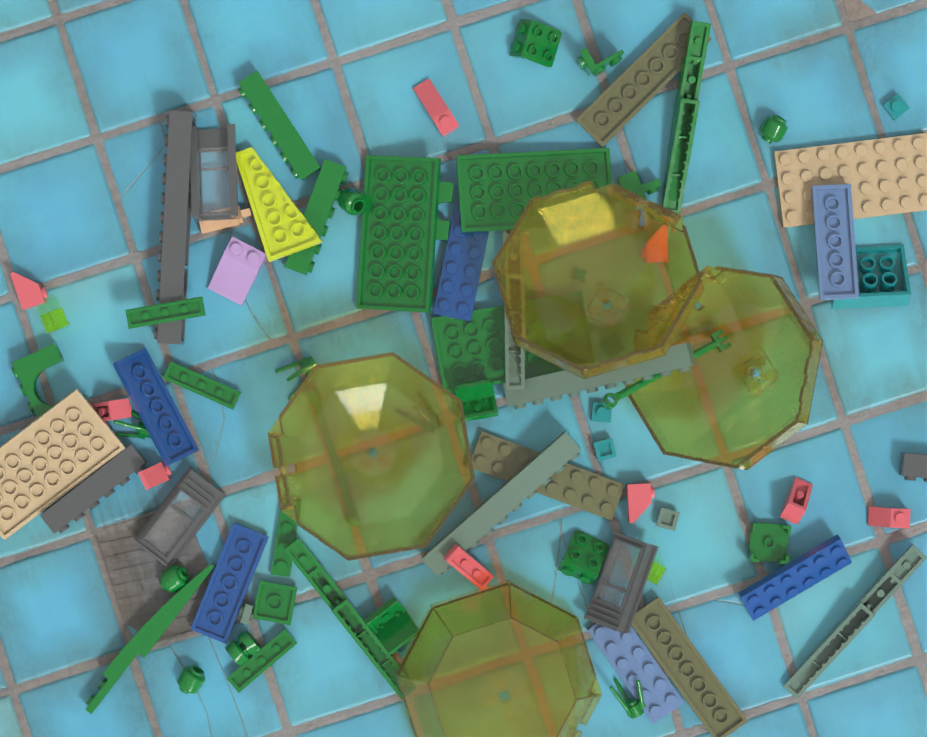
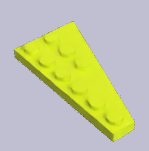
(277, 217)

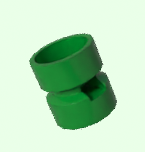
(240, 654)

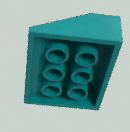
(881, 278)

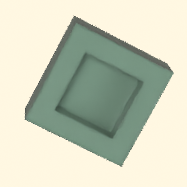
(667, 518)
(246, 612)

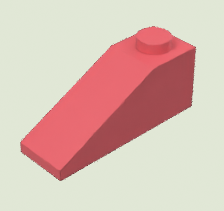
(436, 107)

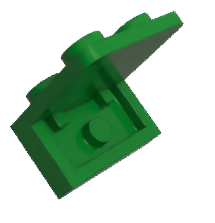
(535, 42)
(587, 63)
(477, 399)
(583, 557)
(392, 625)

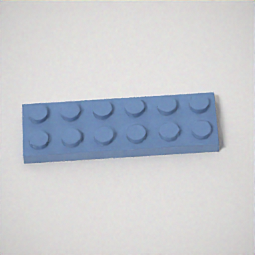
(835, 242)
(635, 663)

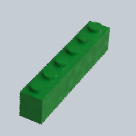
(279, 125)
(318, 211)

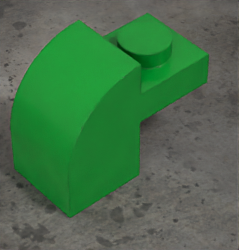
(632, 183)

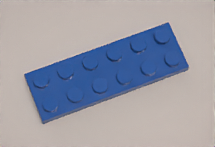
(460, 271)
(155, 407)
(795, 577)
(229, 582)

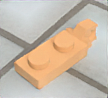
(214, 225)

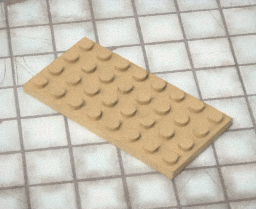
(883, 173)
(52, 459)

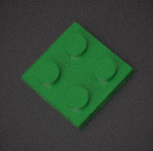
(275, 602)

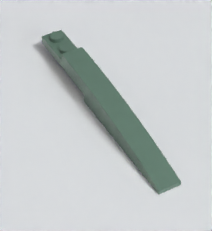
(513, 354)
(854, 621)

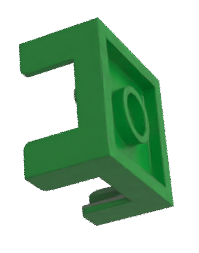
(769, 542)

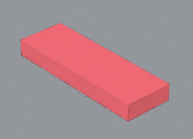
(468, 566)

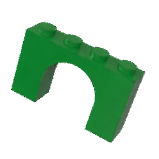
(28, 371)

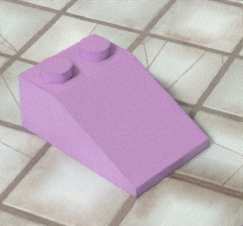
(237, 271)

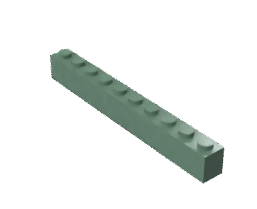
(564, 382)
(504, 500)

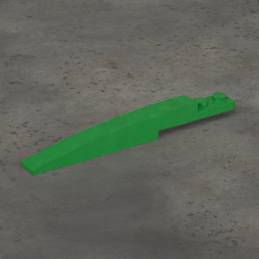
(685, 115)
(344, 611)
(146, 637)

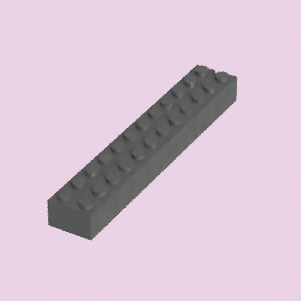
(175, 221)

